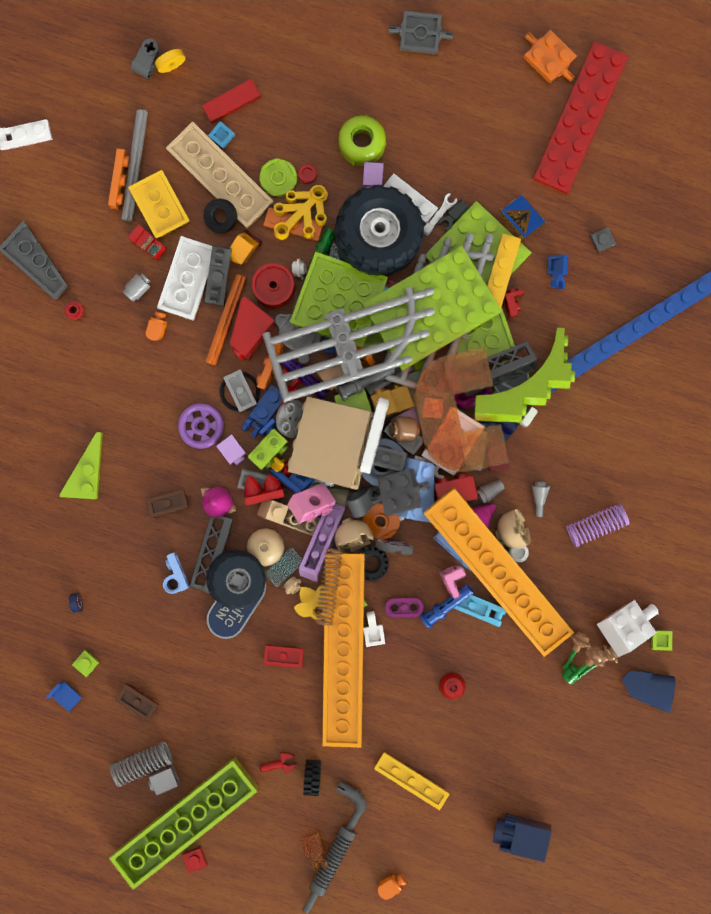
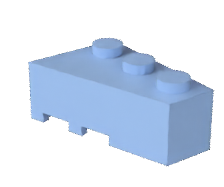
(423, 472)

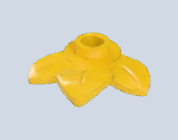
(309, 601)

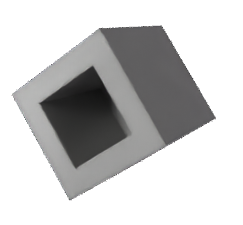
(163, 780)

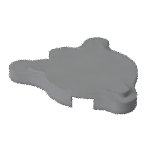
(284, 326)

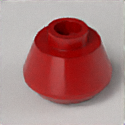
(450, 680)

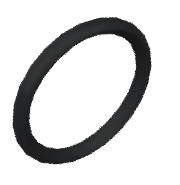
(235, 408)

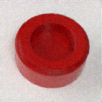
(307, 173)

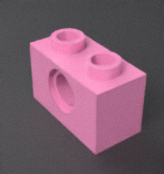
(311, 503)

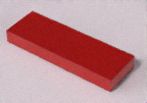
(231, 101)

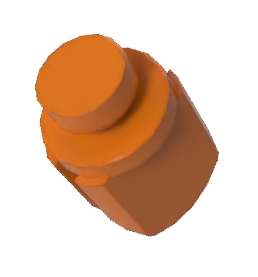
(156, 326)
(391, 886)

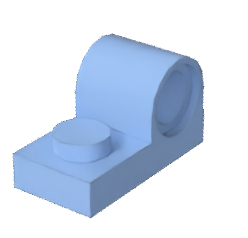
(173, 563)

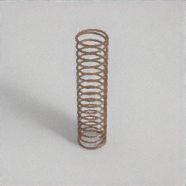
(333, 591)

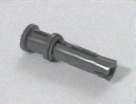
(356, 386)

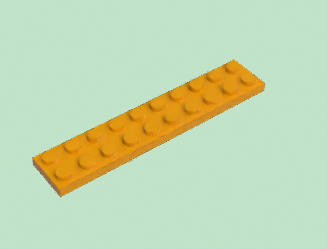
(498, 571)
(344, 653)

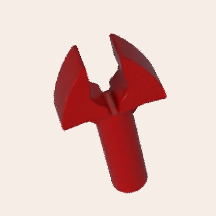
(279, 764)

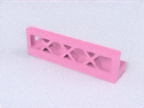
(449, 575)

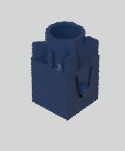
(522, 837)

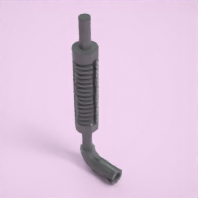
(339, 847)

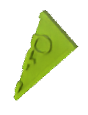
(85, 477)

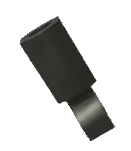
(454, 214)

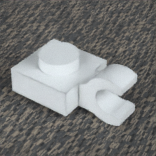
(373, 633)

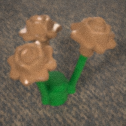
(595, 658)

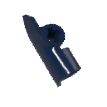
(651, 688)

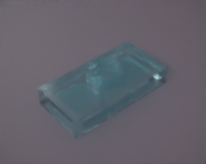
(284, 567)

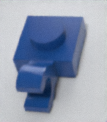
(557, 268)

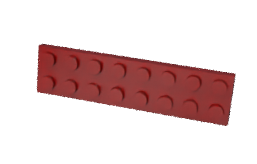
(580, 117)

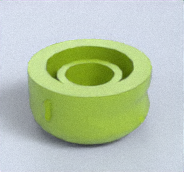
(358, 155)

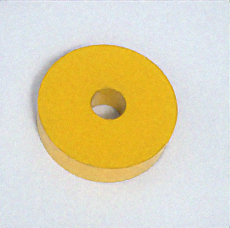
(170, 60)

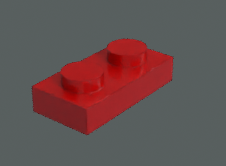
(283, 656)

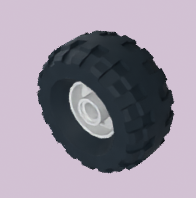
(380, 211)

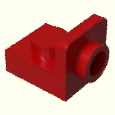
(512, 306)

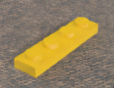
(503, 267)
(411, 780)

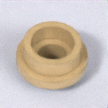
(292, 585)

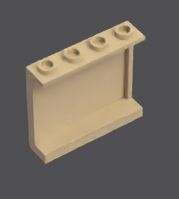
(331, 442)

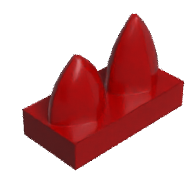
(255, 494)

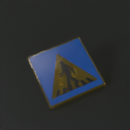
(522, 217)

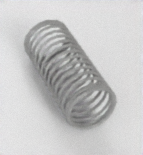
(162, 753)

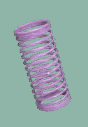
(620, 513)

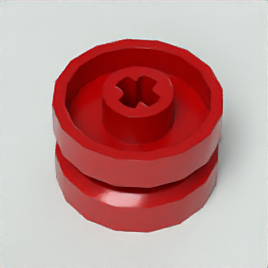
(273, 297)

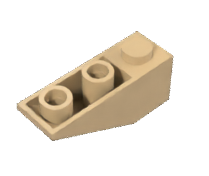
(282, 514)

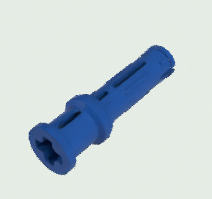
(439, 610)

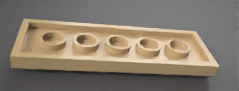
(219, 174)

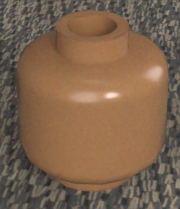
(404, 429)

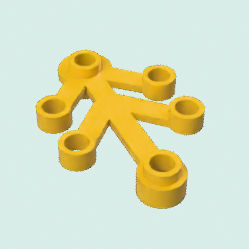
(301, 210)

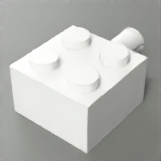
(628, 627)

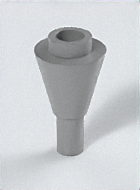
(540, 492)

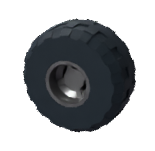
(236, 579)

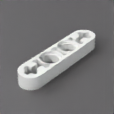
(374, 436)

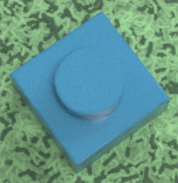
(221, 135)

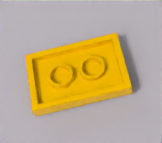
(158, 204)

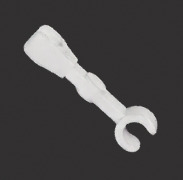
(439, 214)

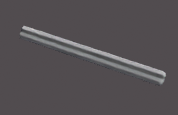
(134, 163)

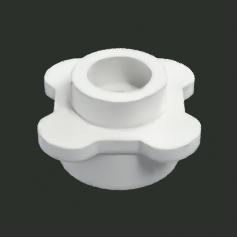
(299, 268)

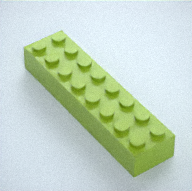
(184, 823)

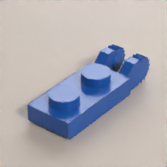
(264, 410)

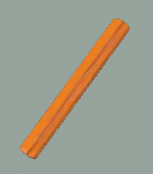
(226, 319)

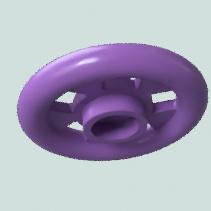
(187, 416)

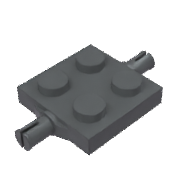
(420, 32)
(399, 492)

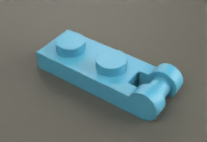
(481, 609)

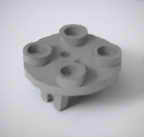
(288, 417)

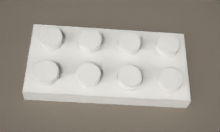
(186, 279)

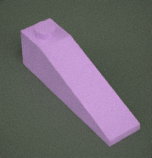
(322, 539)

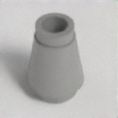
(489, 491)

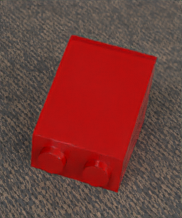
(248, 329)

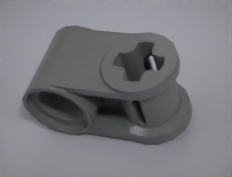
(145, 61)
(360, 500)

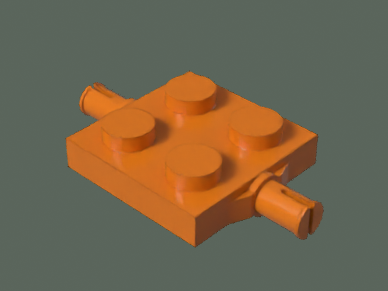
(550, 56)

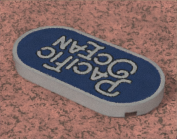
(229, 622)

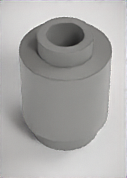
(136, 287)

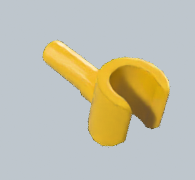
(278, 464)

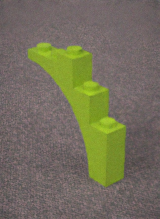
(512, 404)

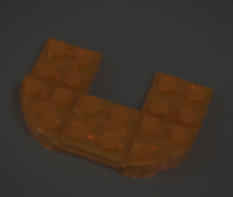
(440, 417)

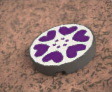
(393, 546)

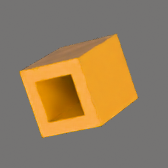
(243, 248)

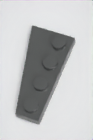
(31, 258)

